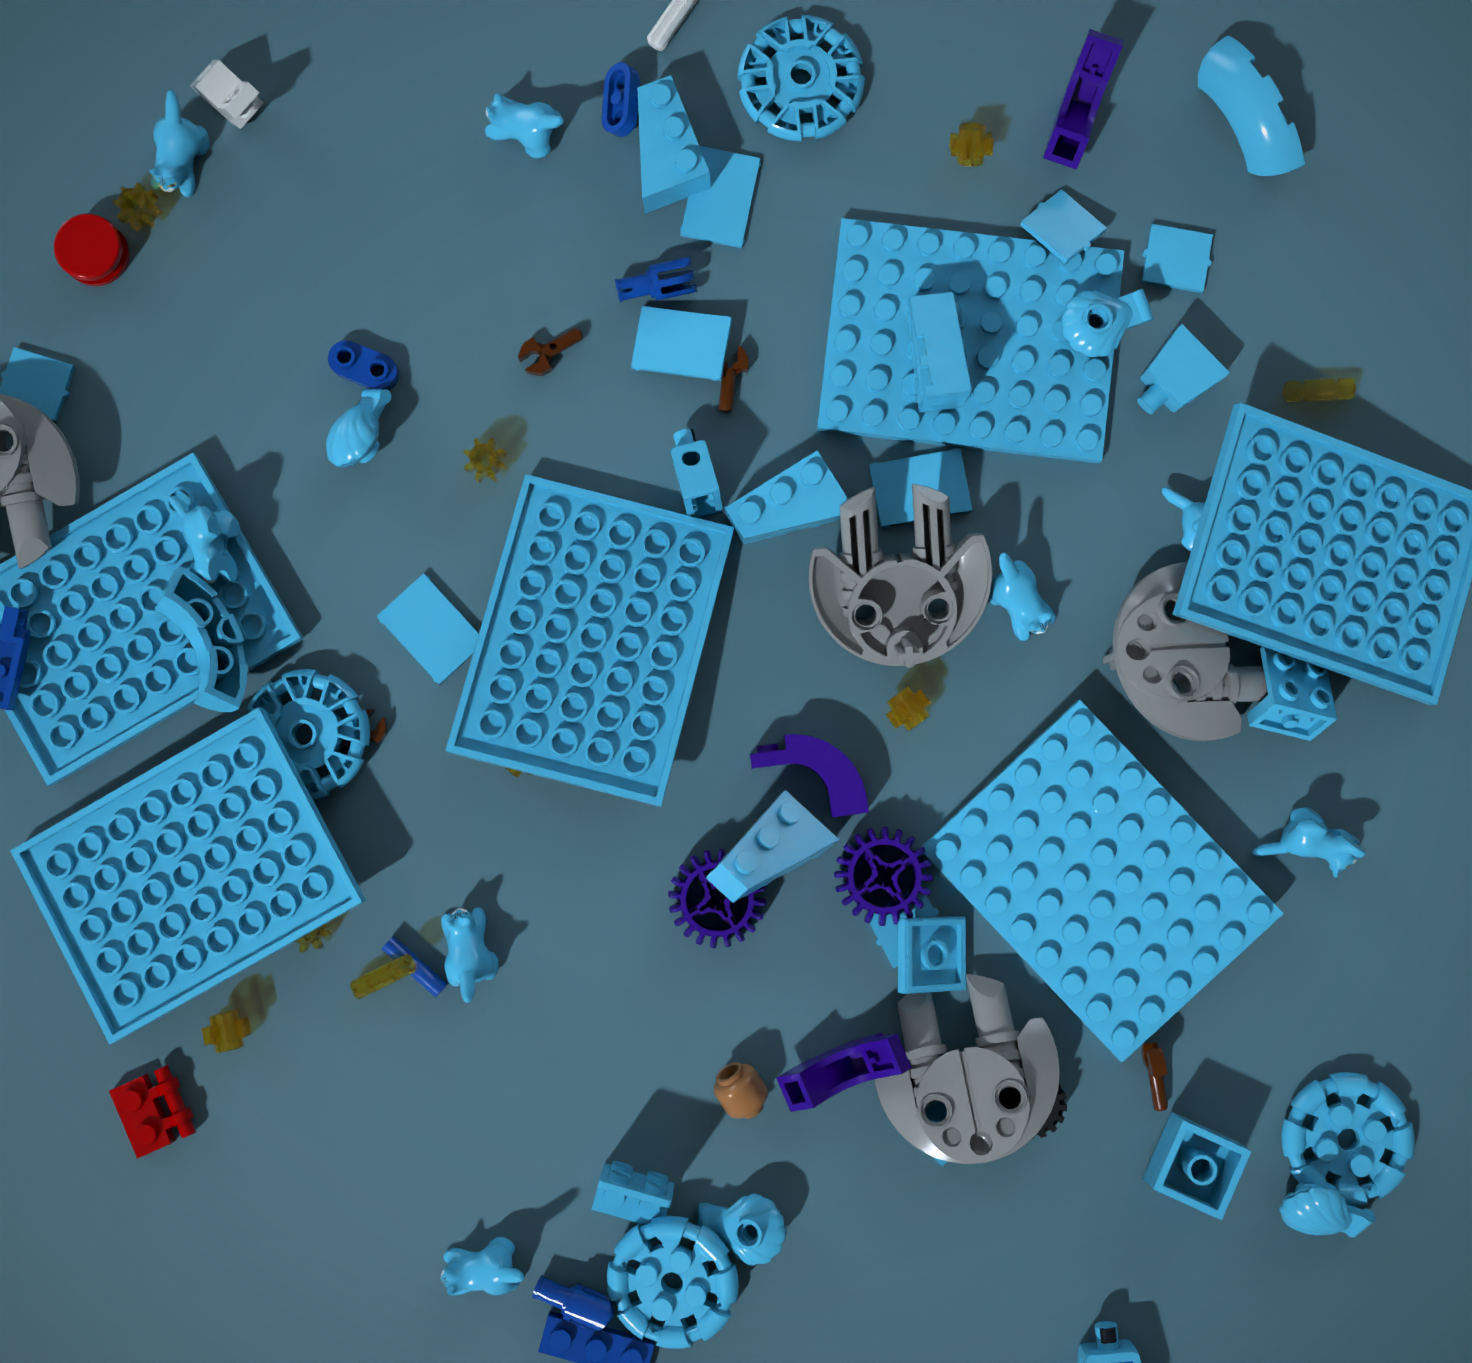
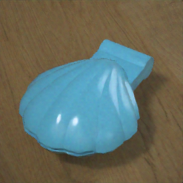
(1108, 315)
(356, 431)
(1323, 1211)
(749, 1228)

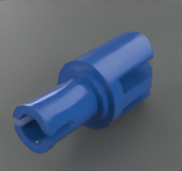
(651, 283)
(578, 1304)

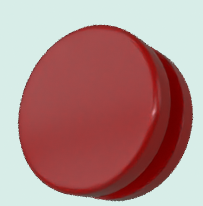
(91, 249)

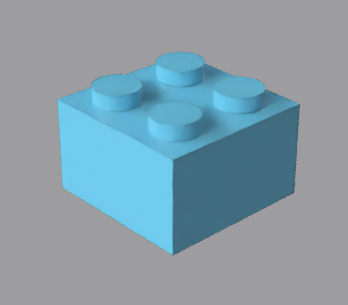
(1196, 1165)

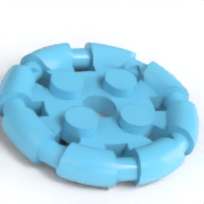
(801, 98)
(325, 724)
(1370, 1139)
(667, 1302)

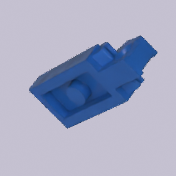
(13, 653)

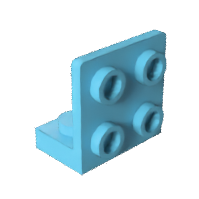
(1297, 697)
(632, 1194)

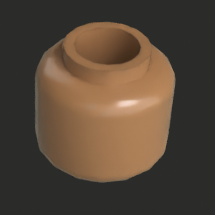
(740, 1090)

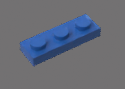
(585, 1346)

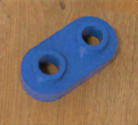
(620, 99)
(362, 365)

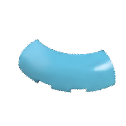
(1251, 109)
(213, 636)

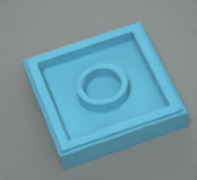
(931, 954)

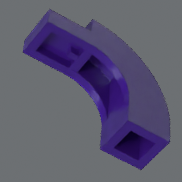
(1082, 99)
(839, 775)
(842, 1068)

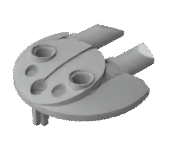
(31, 471)
(901, 585)
(1156, 649)
(972, 1080)

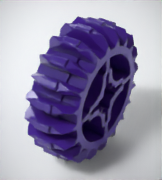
(909, 858)
(689, 915)

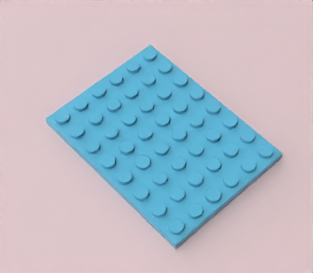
(1024, 377)
(1331, 555)
(591, 640)
(97, 649)
(187, 875)
(1101, 880)

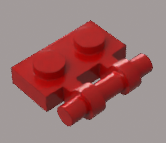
(143, 1114)

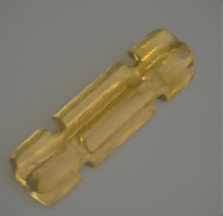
(1319, 390)
(383, 976)

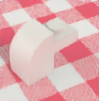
(227, 93)

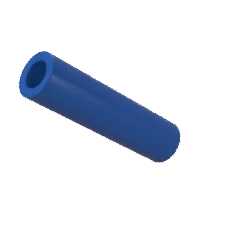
(424, 974)

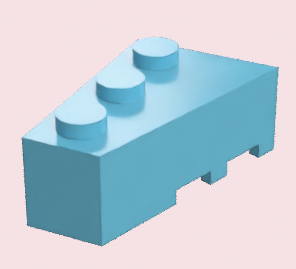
(668, 147)
(938, 352)
(789, 502)
(771, 847)

